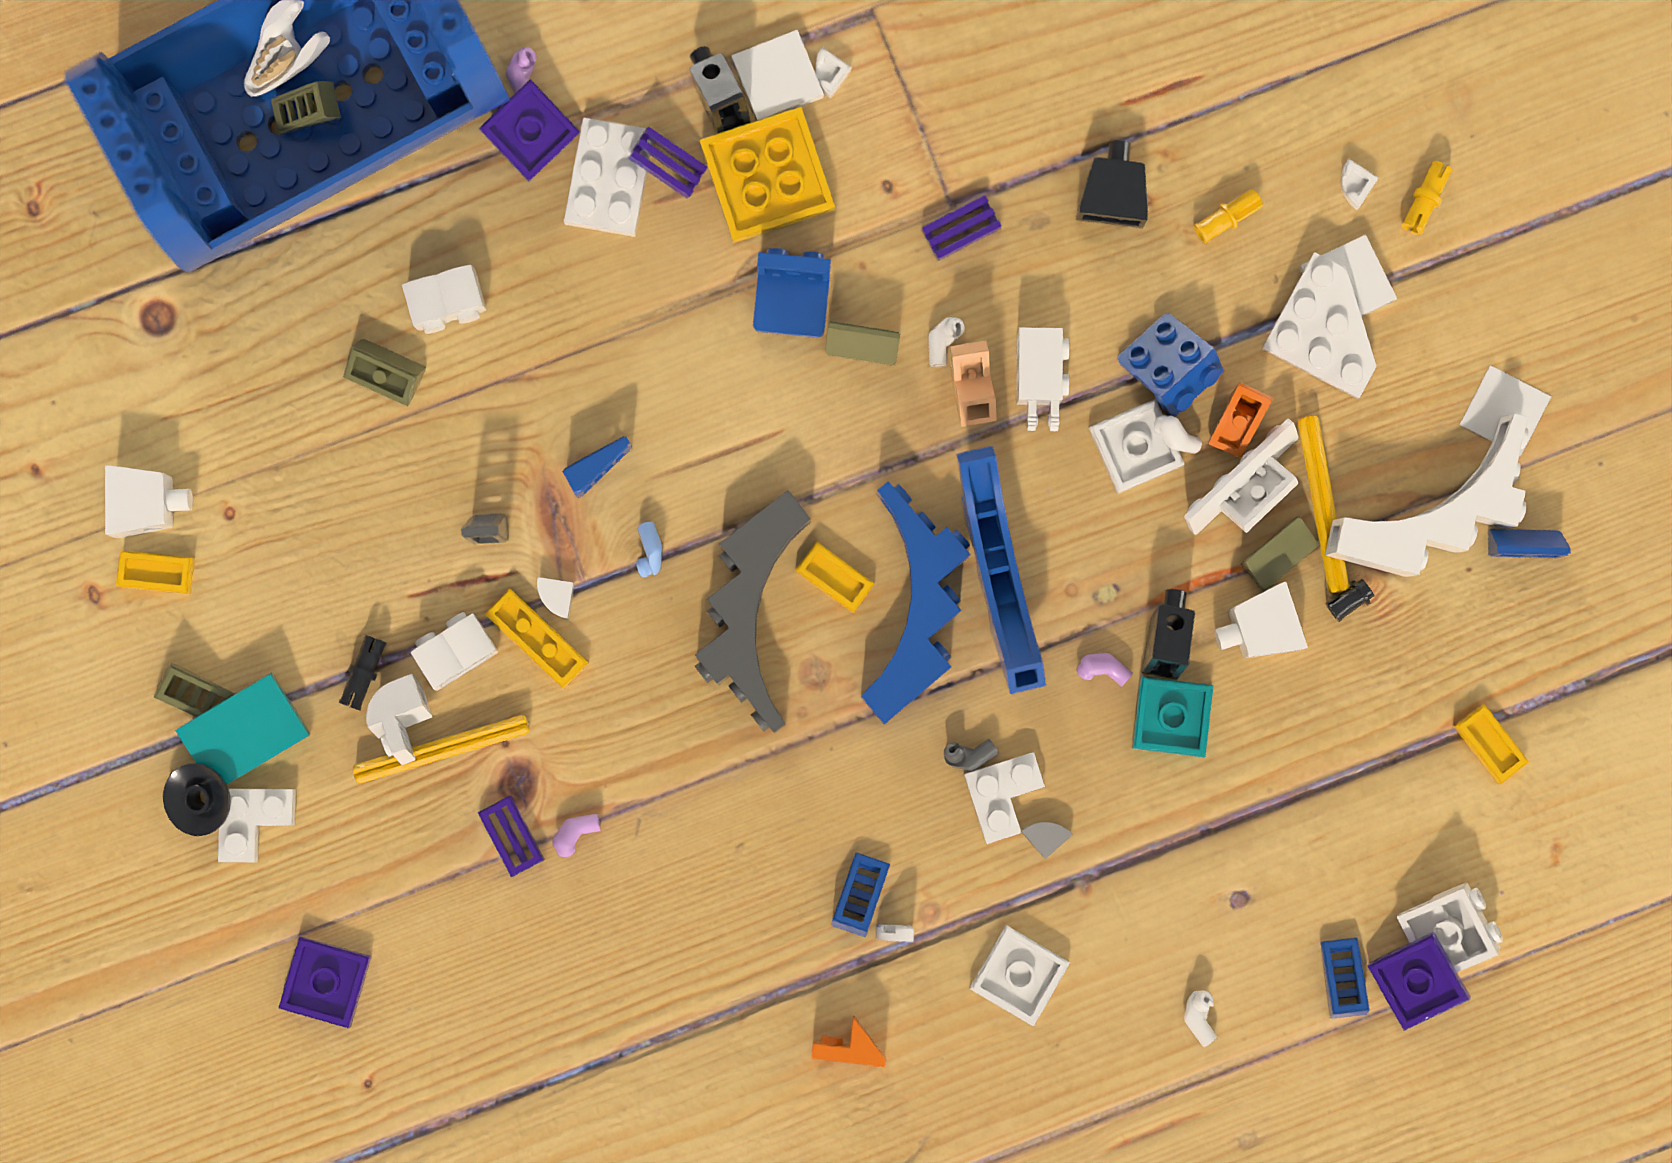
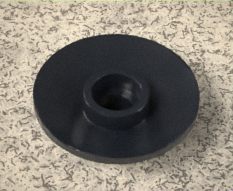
(184, 803)

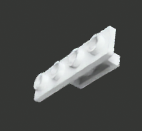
(1251, 486)

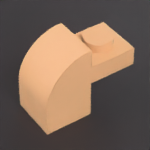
(973, 383)

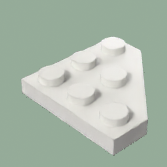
(1324, 329)

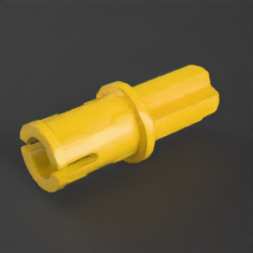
(1228, 216)

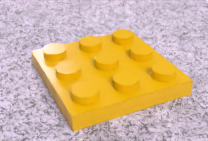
(767, 175)

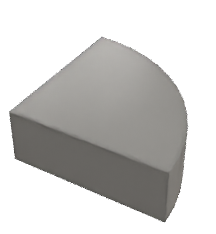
(1046, 836)

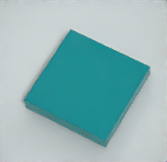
(1172, 716)

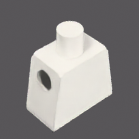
(141, 501)
(1263, 625)

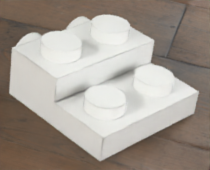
(1458, 924)

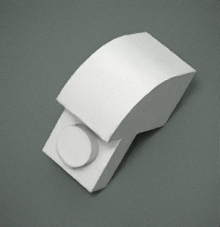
(395, 709)

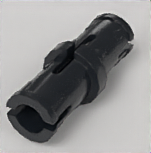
(362, 672)

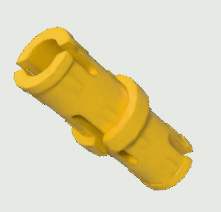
(1427, 197)

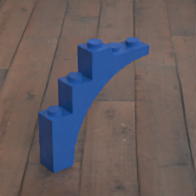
(930, 560)
(998, 570)

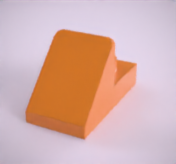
(1240, 420)
(860, 1051)

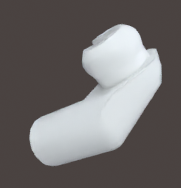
(1175, 435)

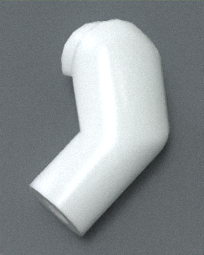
(941, 337)
(1196, 1015)

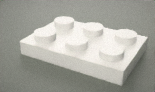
(604, 182)

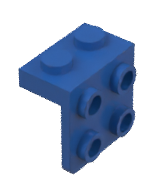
(792, 293)
(1172, 363)

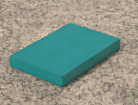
(244, 729)

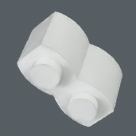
(444, 298)
(453, 651)

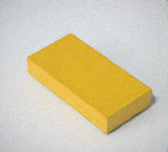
(155, 572)
(835, 577)
(1491, 744)

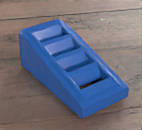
(590, 469)
(850, 924)
(1346, 1010)

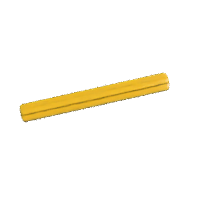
(1322, 499)
(443, 748)

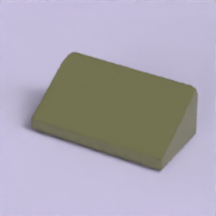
(862, 343)
(384, 371)
(1280, 553)

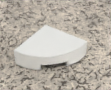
(830, 72)
(1356, 183)
(556, 595)
(895, 932)

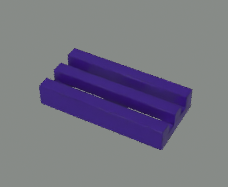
(676, 152)
(988, 213)
(495, 837)

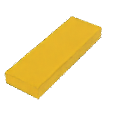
(536, 638)

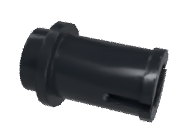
(1350, 599)

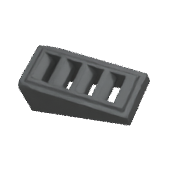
(486, 529)

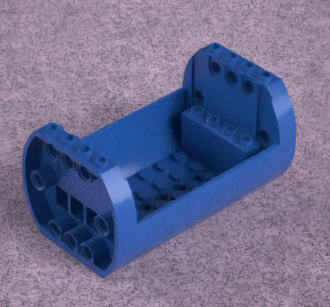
(179, 107)

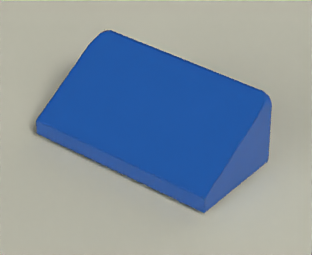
(1527, 543)

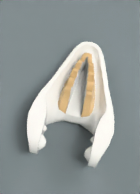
(278, 52)

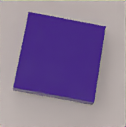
(529, 130)
(1419, 981)
(324, 982)

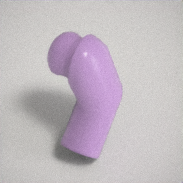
(521, 68)
(1103, 664)
(571, 829)

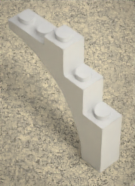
(1451, 525)

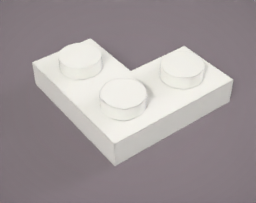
(992, 790)
(247, 812)

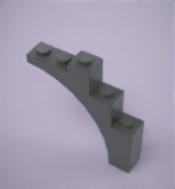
(754, 552)

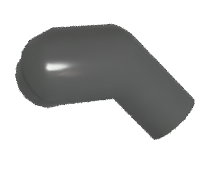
(967, 758)

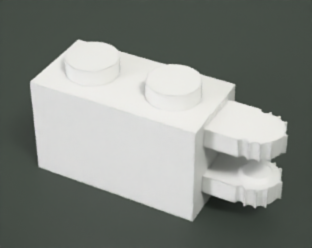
(1041, 372)

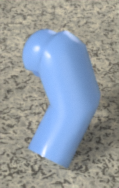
(653, 550)

